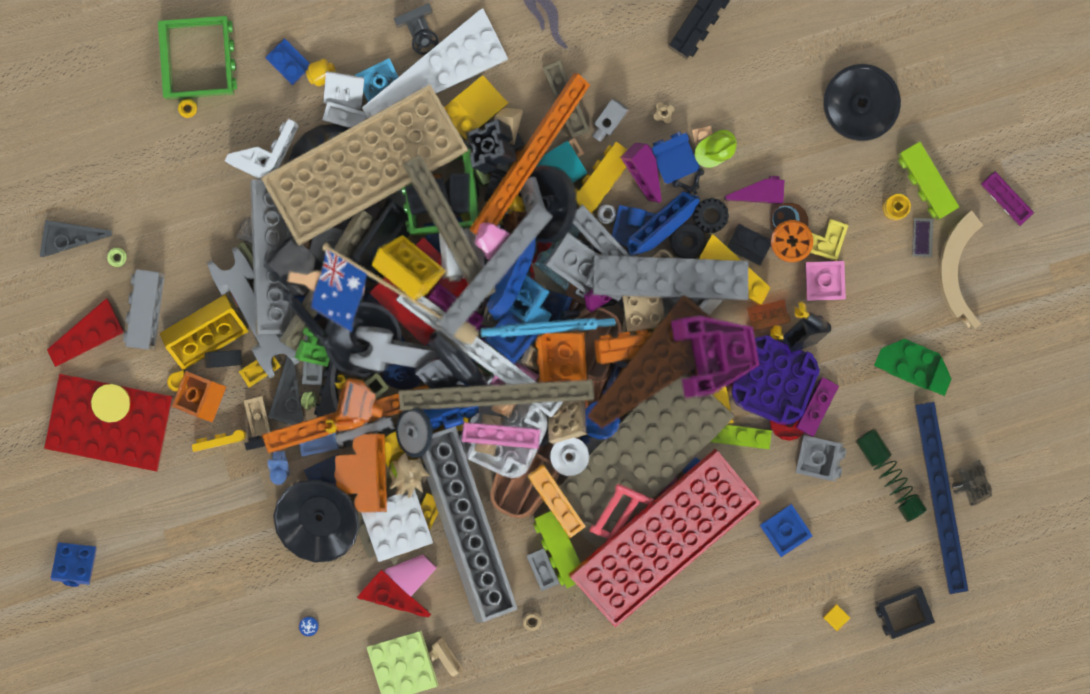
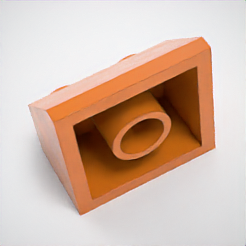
(200, 397)

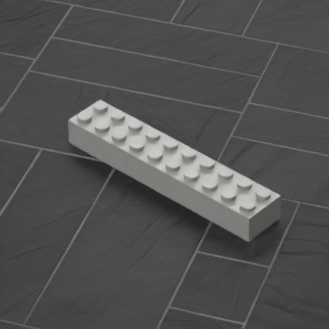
(467, 527)

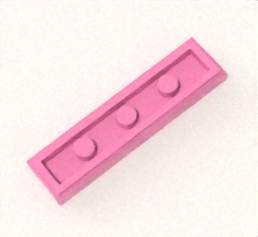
(501, 435)

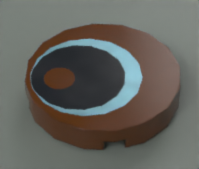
(787, 212)

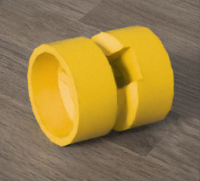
(896, 207)

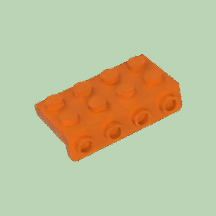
(561, 357)

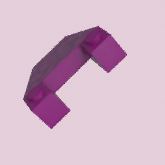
(720, 350)

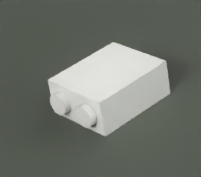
(449, 264)

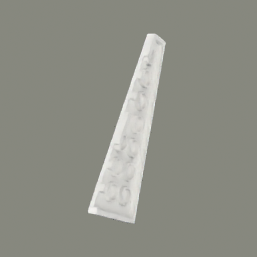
(455, 59)

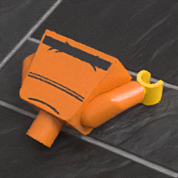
(354, 405)

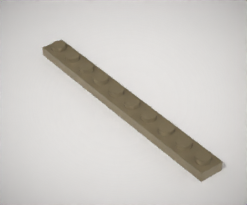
(497, 394)

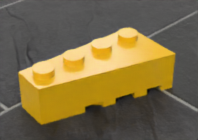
(602, 179)
(717, 250)

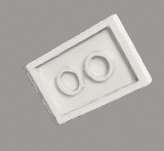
(251, 159)

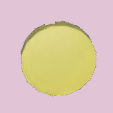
(110, 403)

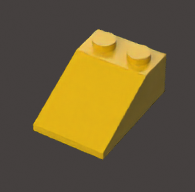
(475, 106)

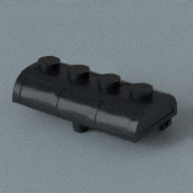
(385, 228)

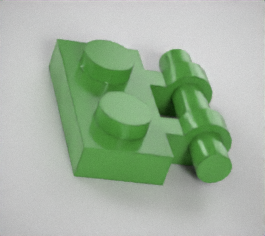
(311, 351)

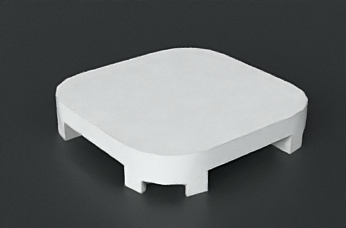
(508, 460)

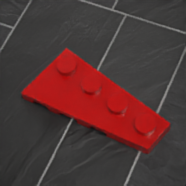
(87, 334)

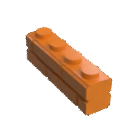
(621, 347)

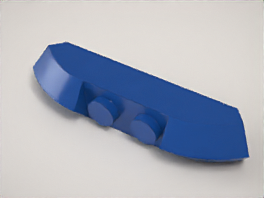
(663, 224)
(510, 284)

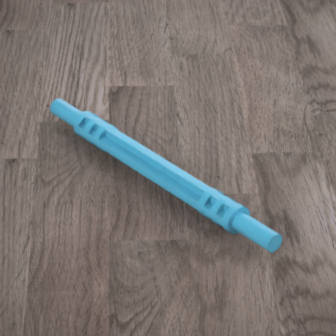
(548, 327)

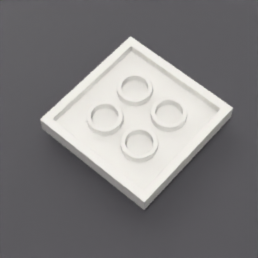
(398, 529)

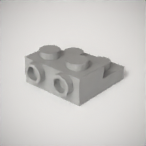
(820, 458)

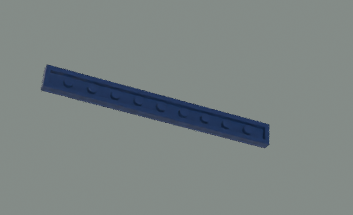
(941, 498)

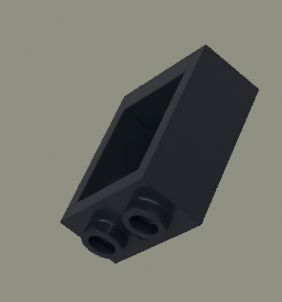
(923, 606)

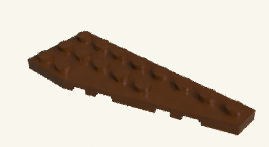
(652, 368)

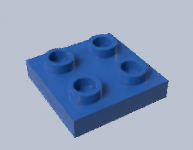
(628, 222)
(73, 564)

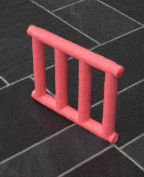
(620, 490)

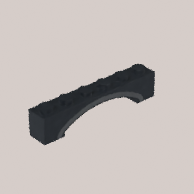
(328, 393)

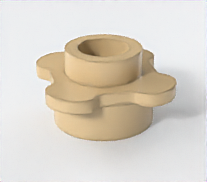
(659, 116)

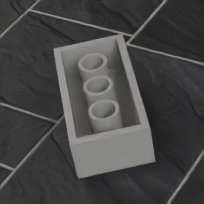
(145, 309)

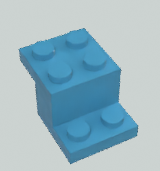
(529, 301)

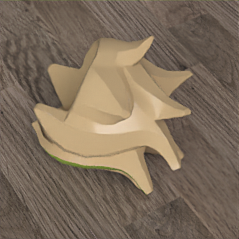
(406, 475)

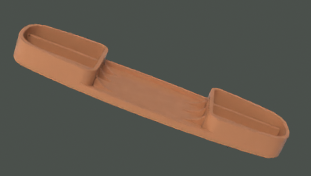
(518, 495)

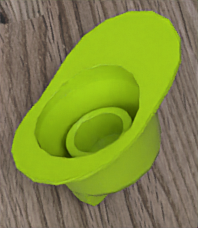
(715, 149)

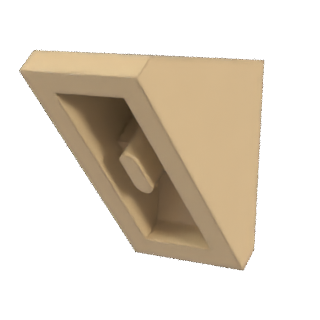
(512, 118)

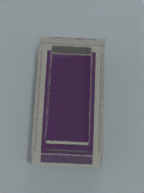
(922, 237)

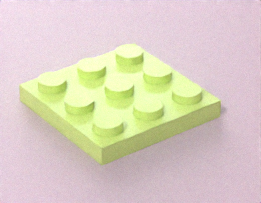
(403, 665)

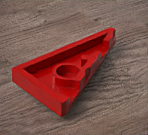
(387, 592)

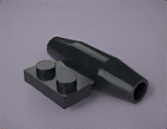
(450, 365)

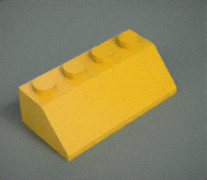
(203, 332)

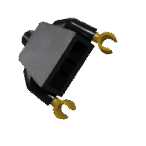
(805, 332)

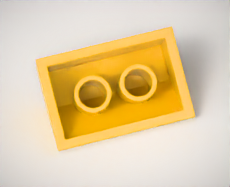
(408, 267)

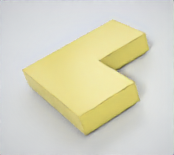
(831, 243)

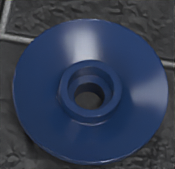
(401, 376)

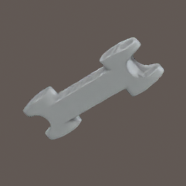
(237, 282)
(385, 350)

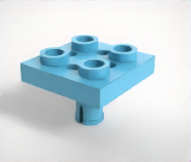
(385, 70)

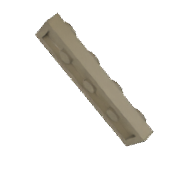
(557, 80)

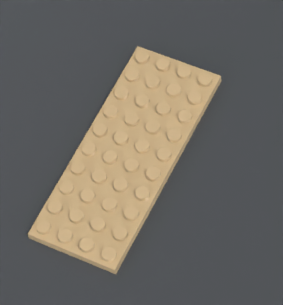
(363, 164)

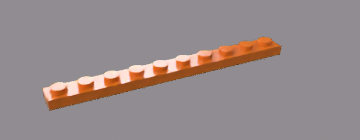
(532, 152)
(316, 427)

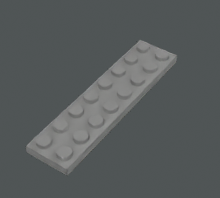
(268, 234)
(670, 277)

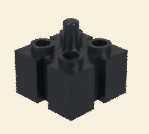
(491, 146)

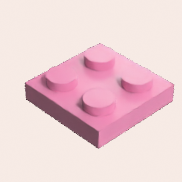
(825, 280)

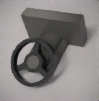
(418, 27)

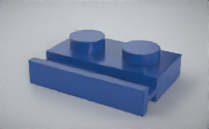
(288, 61)

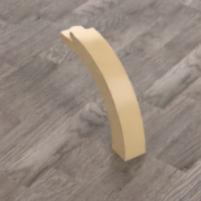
(948, 268)

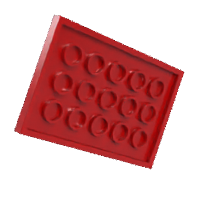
(130, 441)

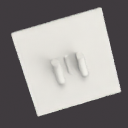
(344, 90)

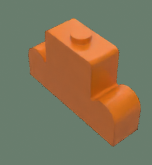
(364, 473)

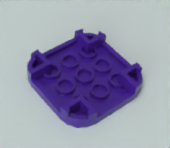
(779, 384)

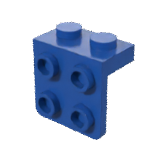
(675, 157)

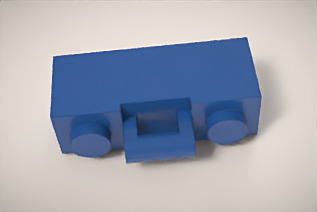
(450, 416)

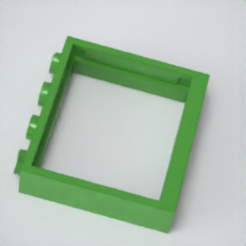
(165, 56)
(474, 207)

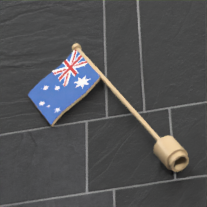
(343, 286)

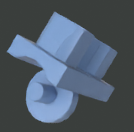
(278, 468)

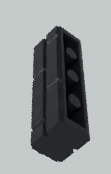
(696, 27)

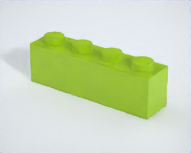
(928, 181)
(559, 545)

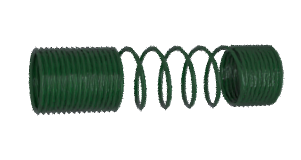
(878, 453)

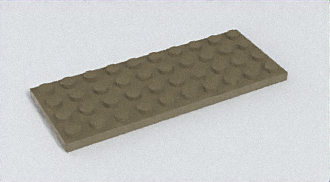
(644, 454)

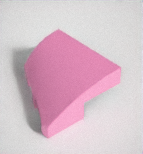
(490, 239)
(411, 573)

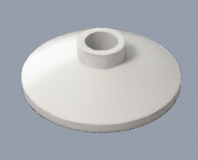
(579, 459)

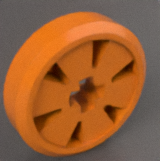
(798, 231)

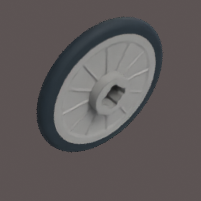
(414, 432)

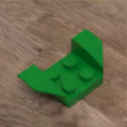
(915, 365)

